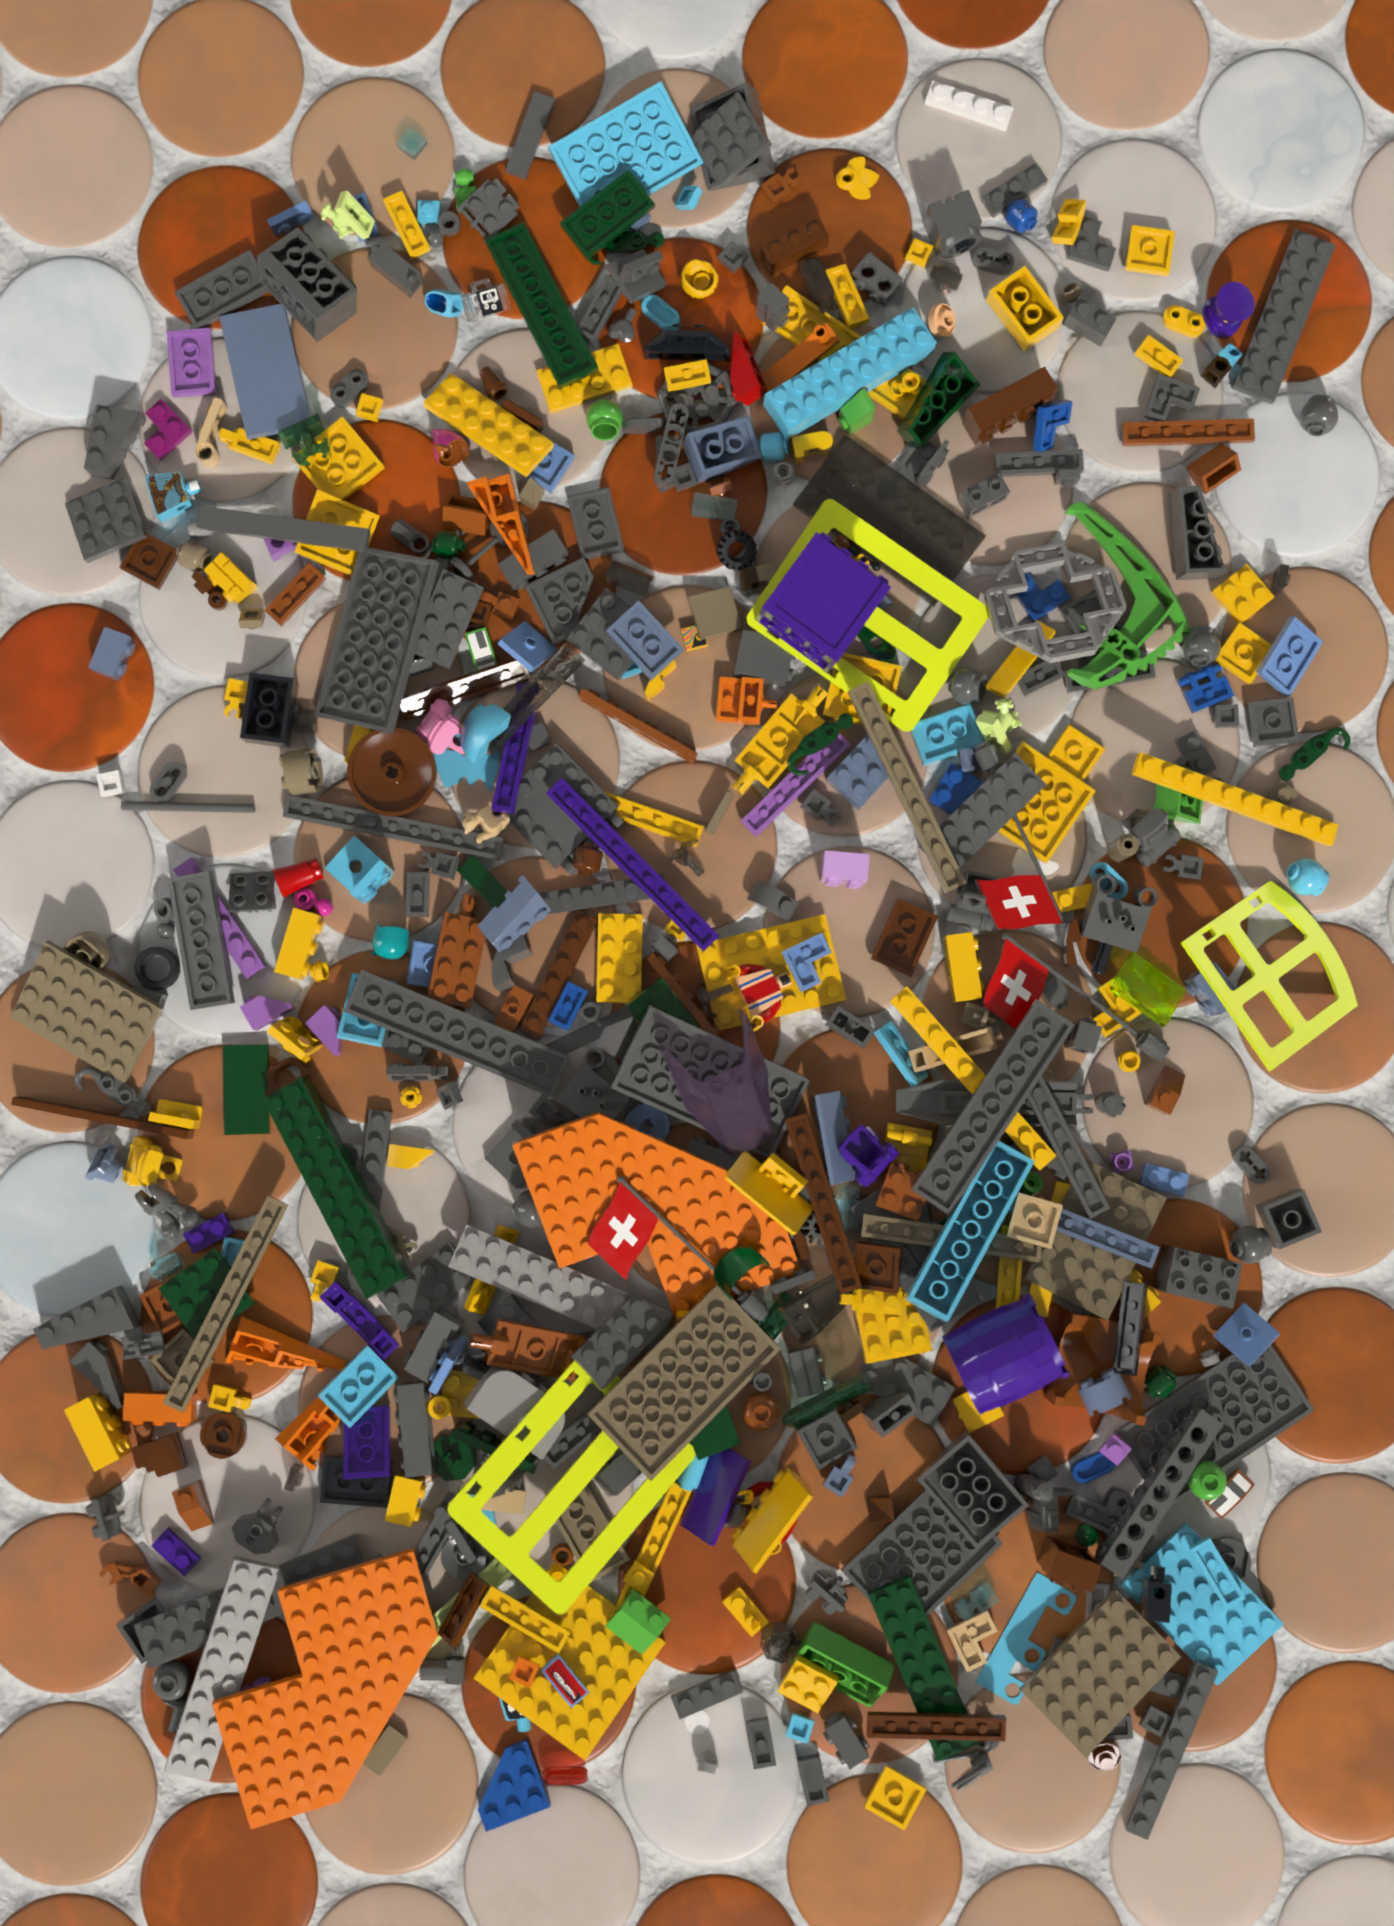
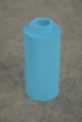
(692, 1474)

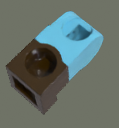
(1221, 365)

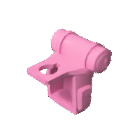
(439, 728)

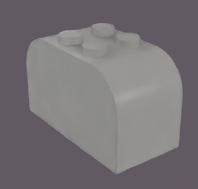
(505, 1399)

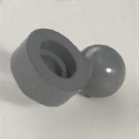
(435, 237)
(164, 912)

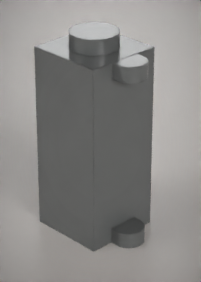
(395, 269)

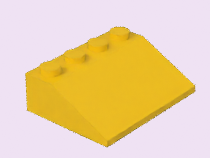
(771, 1518)

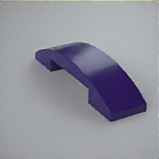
(360, 1319)

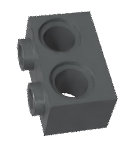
(880, 276)
(983, 495)
(1084, 1036)

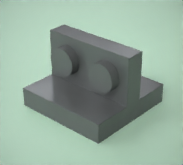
(638, 274)

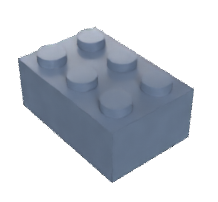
(859, 775)

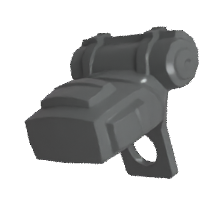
(1152, 834)
(971, 905)
(1042, 1501)

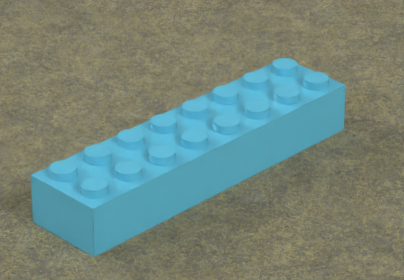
(846, 372)
(969, 1232)

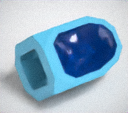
(444, 302)

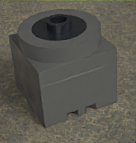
(953, 225)

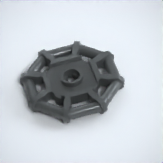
(707, 407)

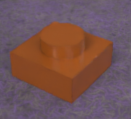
(719, 485)

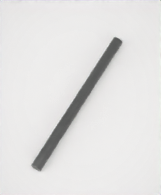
(192, 807)

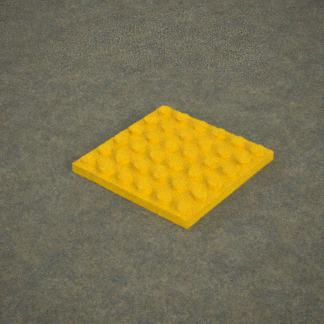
(592, 1651)

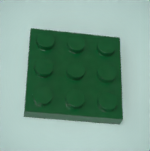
(196, 1288)

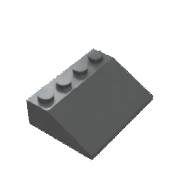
(761, 166)
(972, 1490)

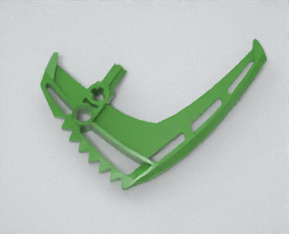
(1146, 610)

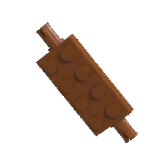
(457, 957)
(529, 1348)

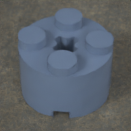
(1103, 1392)

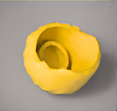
(699, 278)

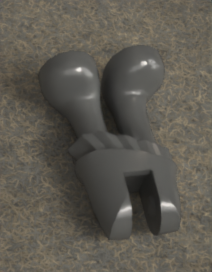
(160, 1204)

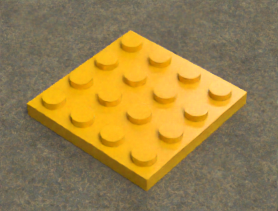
(1051, 810)

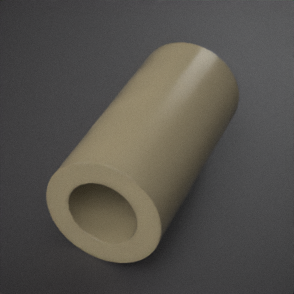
(1123, 847)

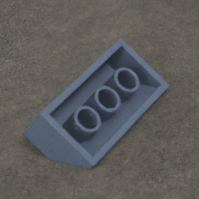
(832, 1131)

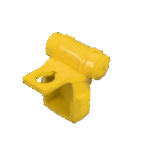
(145, 1163)

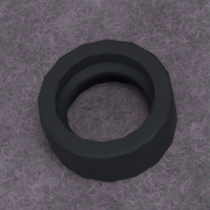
(140, 968)

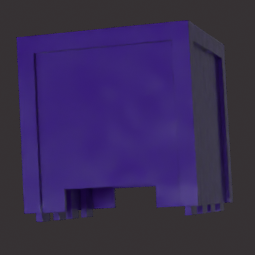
(823, 602)

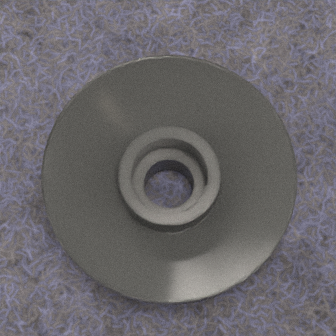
(460, 1568)

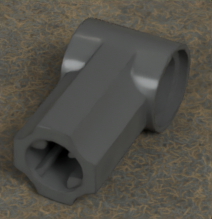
(411, 538)
(448, 1670)

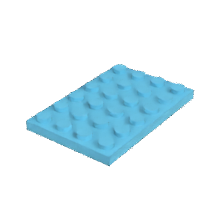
(634, 136)
(1197, 1616)

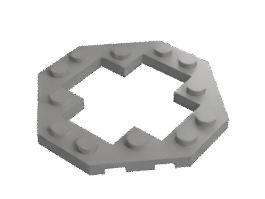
(1031, 636)

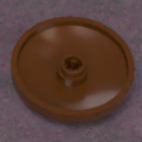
(392, 772)

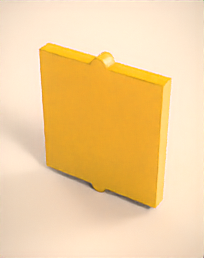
(970, 1415)

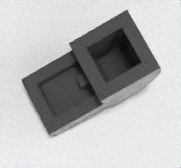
(772, 900)

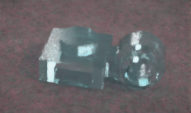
(981, 1597)

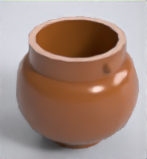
(761, 1411)

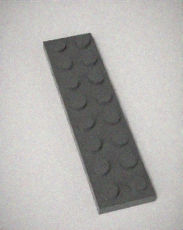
(1283, 316)

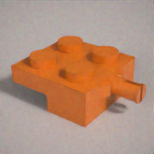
(741, 700)

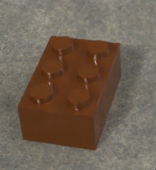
(1069, 1565)

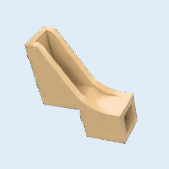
(971, 1043)

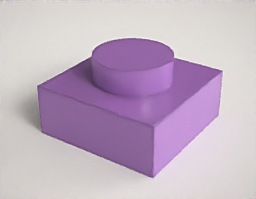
(1115, 1448)

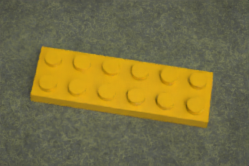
(488, 424)

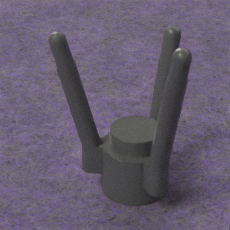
(981, 1765)

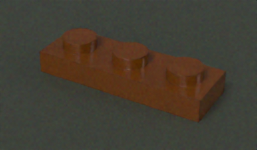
(463, 1609)

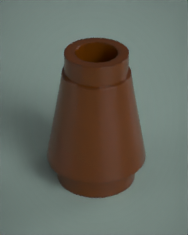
(493, 383)

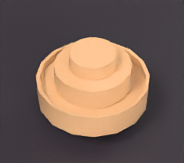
(941, 320)

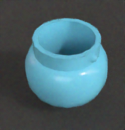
(1307, 877)

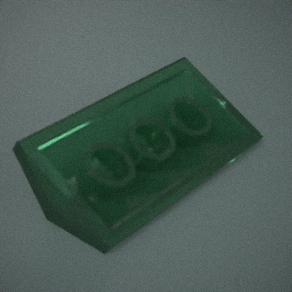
(827, 1401)

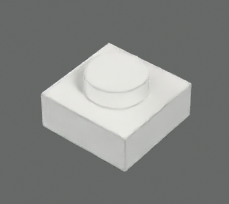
(110, 783)

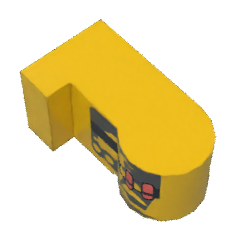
(810, 444)

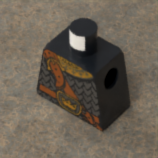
(1155, 1606)

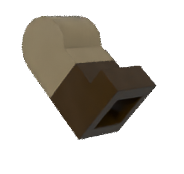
(756, 577)

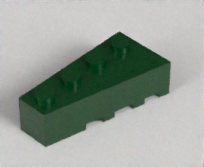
(938, 400)

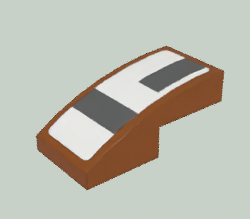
(1236, 1489)

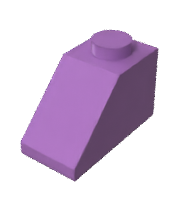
(263, 1011)
(325, 1026)

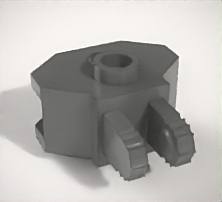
(258, 1527)

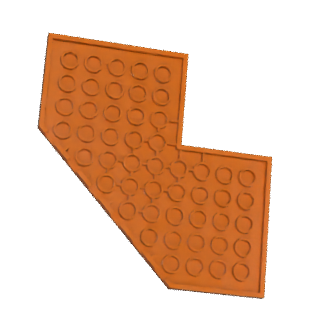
(575, 1177)
(357, 1650)

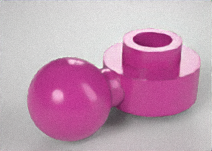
(323, 906)

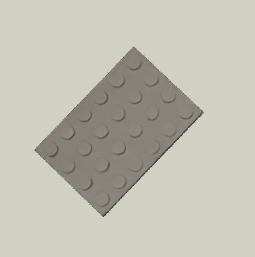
(86, 1012)
(1088, 1273)
(1100, 1672)

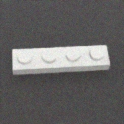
(969, 105)

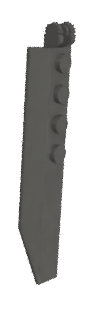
(945, 1099)

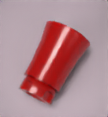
(297, 876)

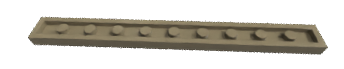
(906, 787)
(225, 1304)

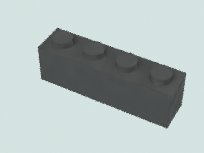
(416, 1429)

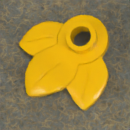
(860, 178)

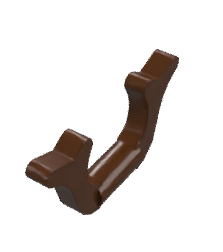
(290, 1061)

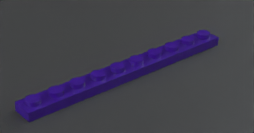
(632, 864)

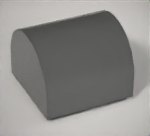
(665, 948)

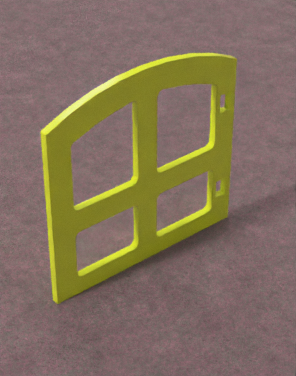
(1266, 976)

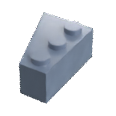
(514, 916)

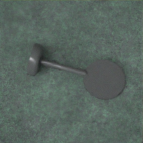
(462, 569)

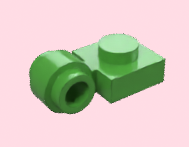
(464, 178)

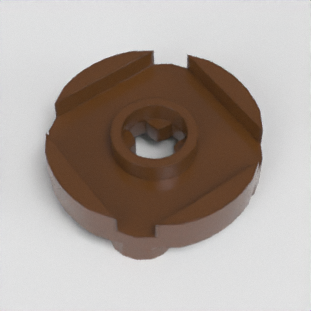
(235, 1428)

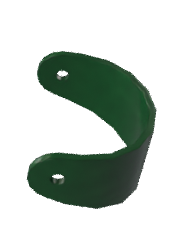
(735, 1265)

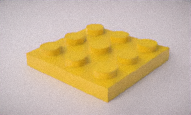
(346, 466)
(336, 511)
(882, 672)
(892, 1335)

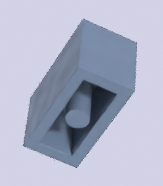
(112, 654)

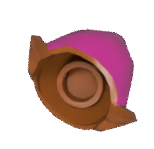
(449, 448)

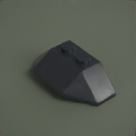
(687, 343)

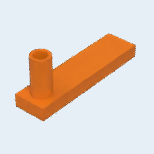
(801, 356)

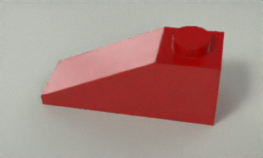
(745, 374)

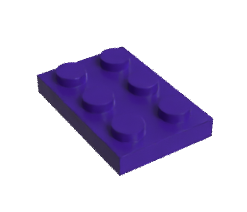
(368, 1445)

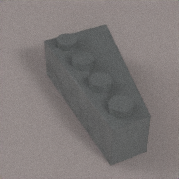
(1193, 536)
(97, 1317)

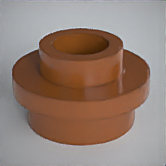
(562, 1561)

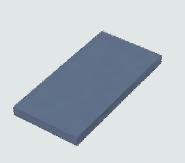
(264, 370)

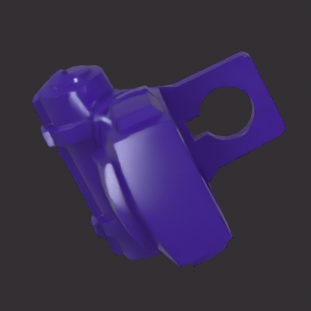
(867, 1154)

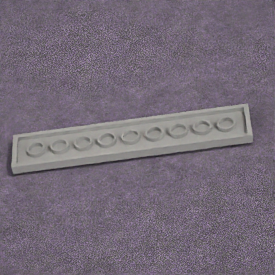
(542, 1280)
(221, 1666)

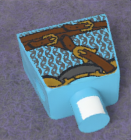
(171, 494)

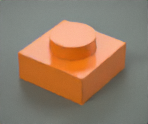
(524, 1671)

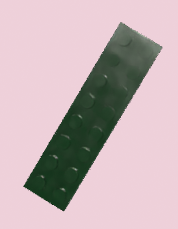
(541, 305)
(918, 1656)

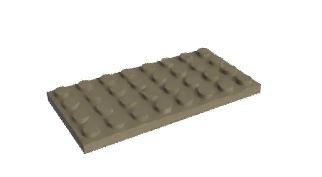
(683, 1382)

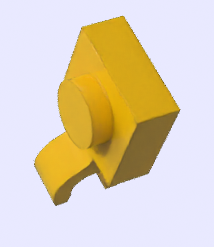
(323, 1276)
(225, 1398)

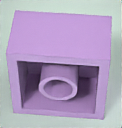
(844, 869)

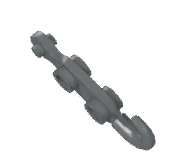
(115, 1089)

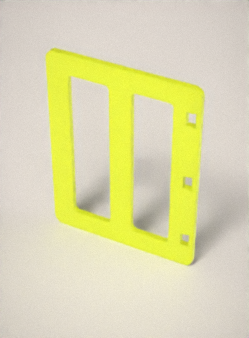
(937, 662)
(515, 1549)

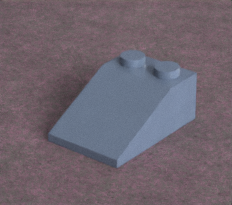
(721, 449)

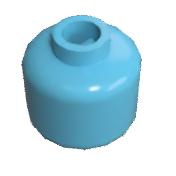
(773, 446)

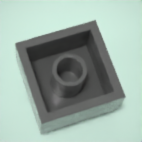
(1288, 1218)

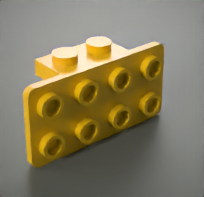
(772, 1188)

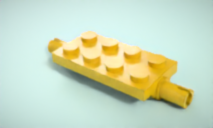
(769, 750)

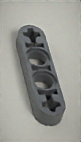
(671, 445)

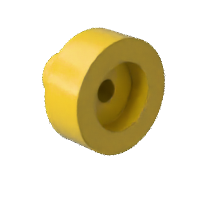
(443, 1407)

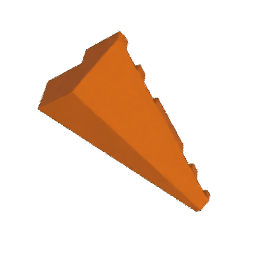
(501, 505)
(261, 1344)
(309, 1432)

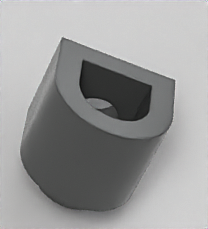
(1110, 1104)

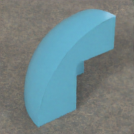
(480, 728)

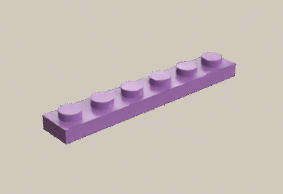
(792, 786)
(234, 938)

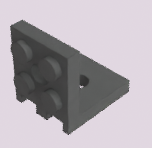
(500, 1155)

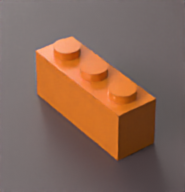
(149, 1407)

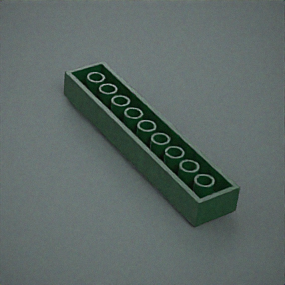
(337, 1187)

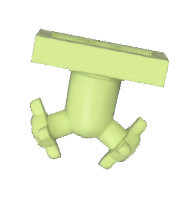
(348, 213)
(994, 724)

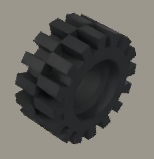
(727, 540)

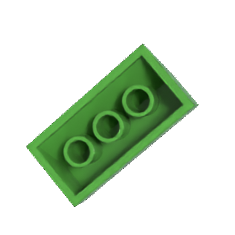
(860, 1672)

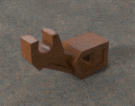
(130, 1571)

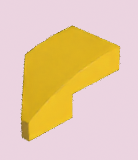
(406, 1156)

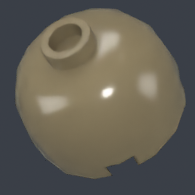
(90, 948)

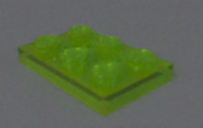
(1147, 989)

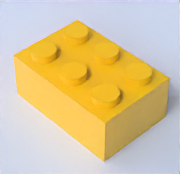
(1024, 308)
(98, 1430)

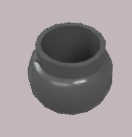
(1319, 415)
(1201, 646)
(968, 685)
(525, 1211)
(1250, 1244)
(171, 1679)

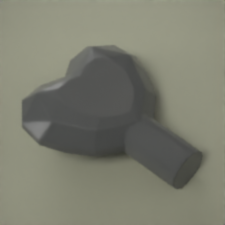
(623, 328)

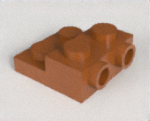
(897, 1193)

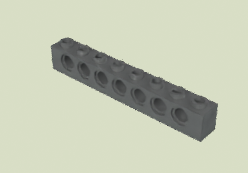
(1169, 1489)

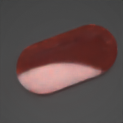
(565, 1775)

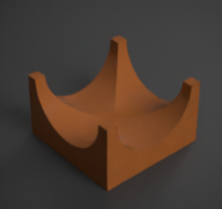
(1087, 1350)

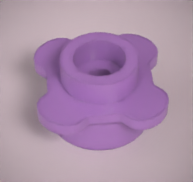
(1117, 1166)

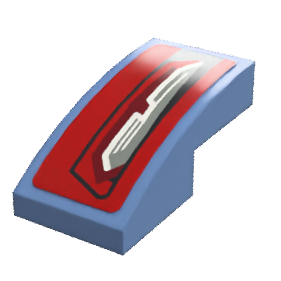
(564, 1680)

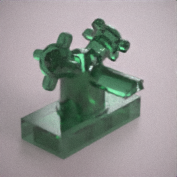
(303, 434)

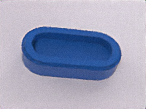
(1091, 1467)

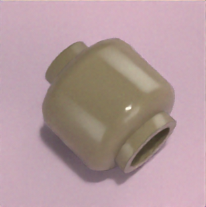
(193, 555)

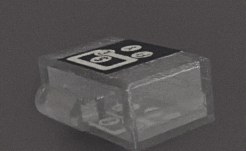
(486, 301)

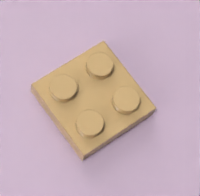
(1034, 1220)

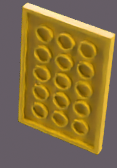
(765, 949)

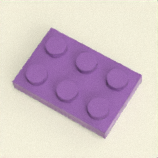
(191, 362)

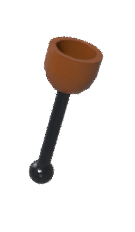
(842, 541)

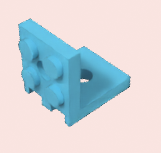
(370, 878)

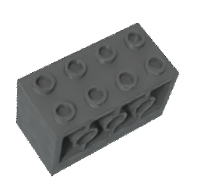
(307, 284)

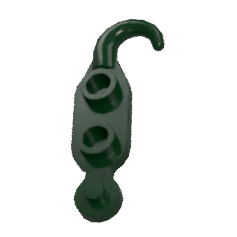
(632, 242)
(818, 740)
(1311, 751)

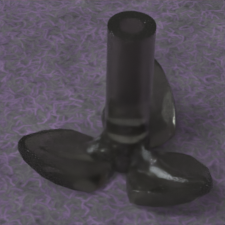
(682, 857)
(706, 997)

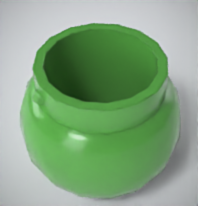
(604, 419)
(1207, 1480)

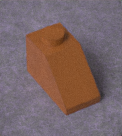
(1166, 1091)
(193, 1505)

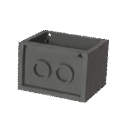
(1197, 1276)

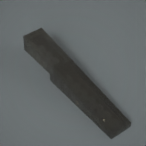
(537, 692)

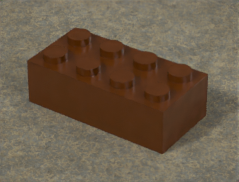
(1009, 406)

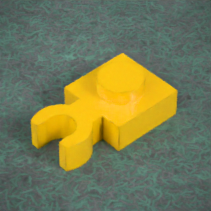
(236, 695)

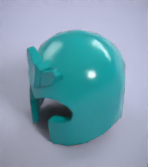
(390, 942)

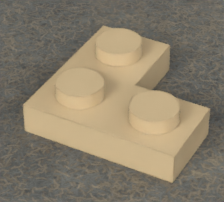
(966, 1637)

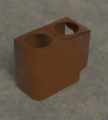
(161, 1455)

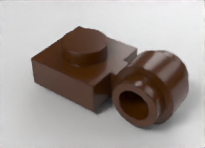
(204, 586)

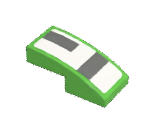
(481, 648)

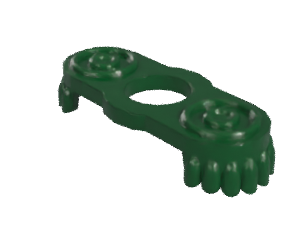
(885, 653)

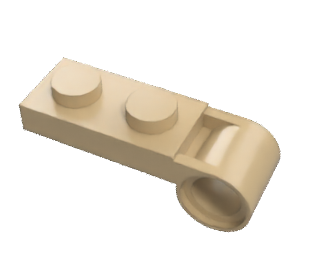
(208, 432)

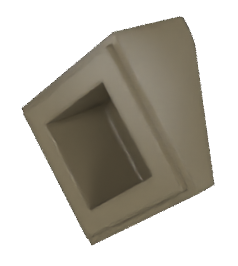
(531, 493)

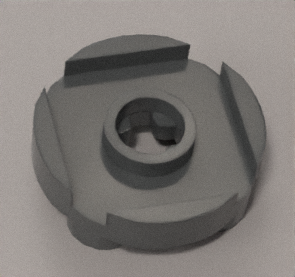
(1236, 1551)

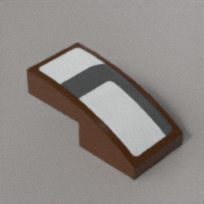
(1071, 936)

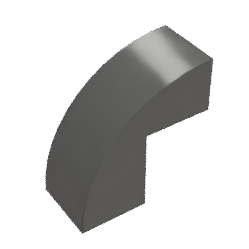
(501, 972)

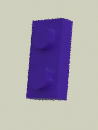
(209, 1233)
(176, 1551)

